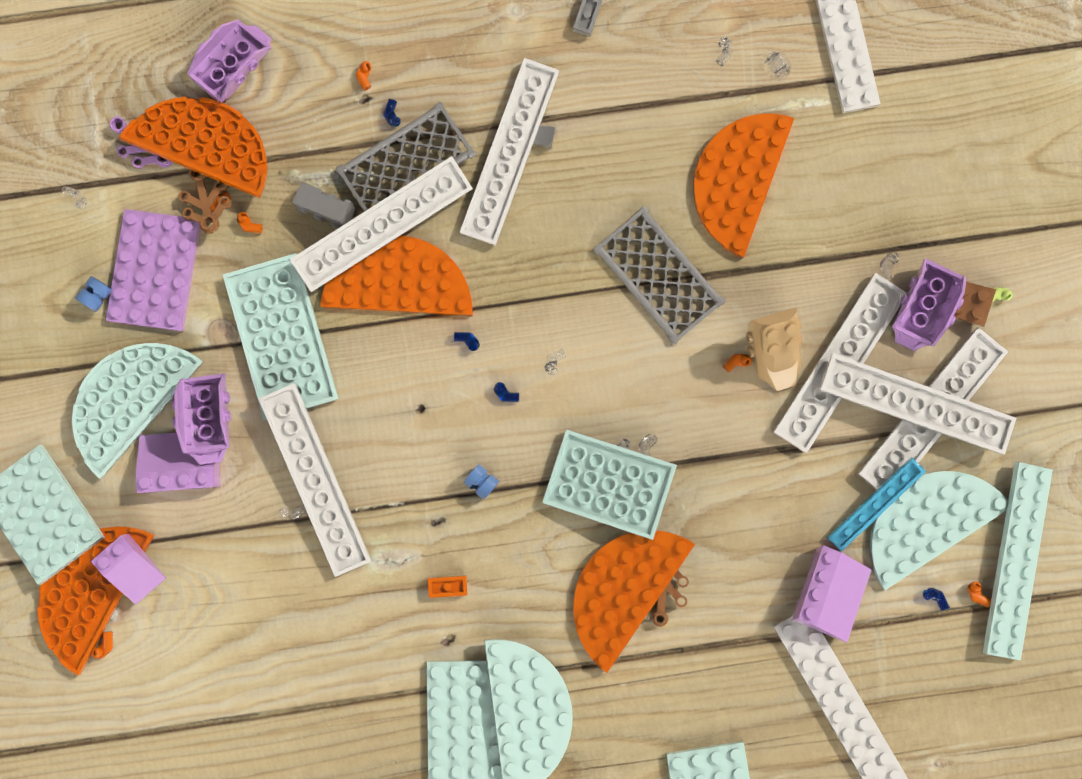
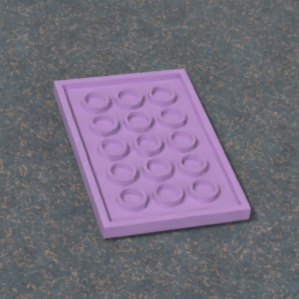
(153, 270)

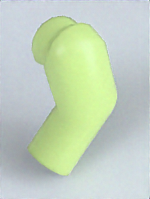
(1002, 294)

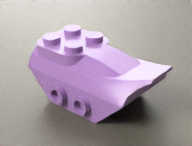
(227, 58)
(929, 306)
(202, 417)

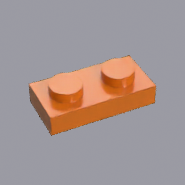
(447, 586)

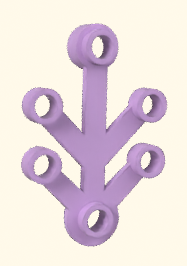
(133, 149)

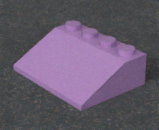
(166, 468)
(832, 593)

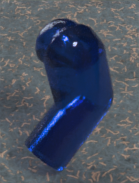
(390, 115)
(469, 339)
(504, 395)
(937, 596)

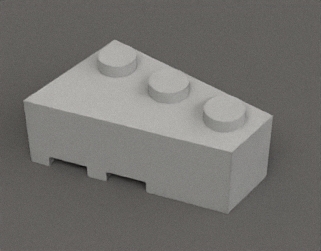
(323, 205)

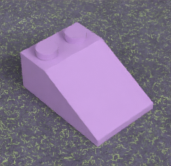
(129, 568)

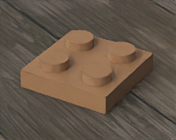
(976, 304)

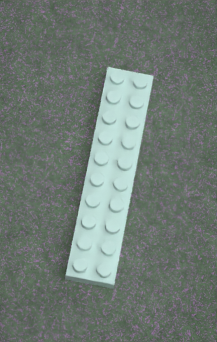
(1017, 561)

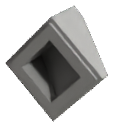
(545, 136)

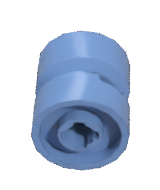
(93, 293)
(481, 481)

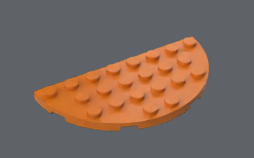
(205, 139)
(737, 176)
(402, 278)
(621, 588)
(81, 601)

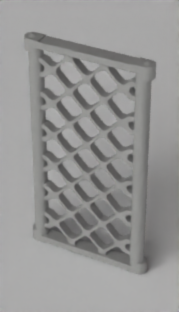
(412, 126)
(644, 212)

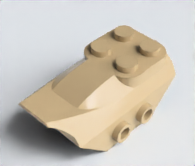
(776, 348)

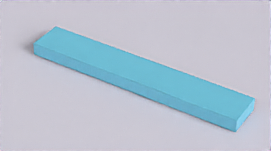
(876, 504)

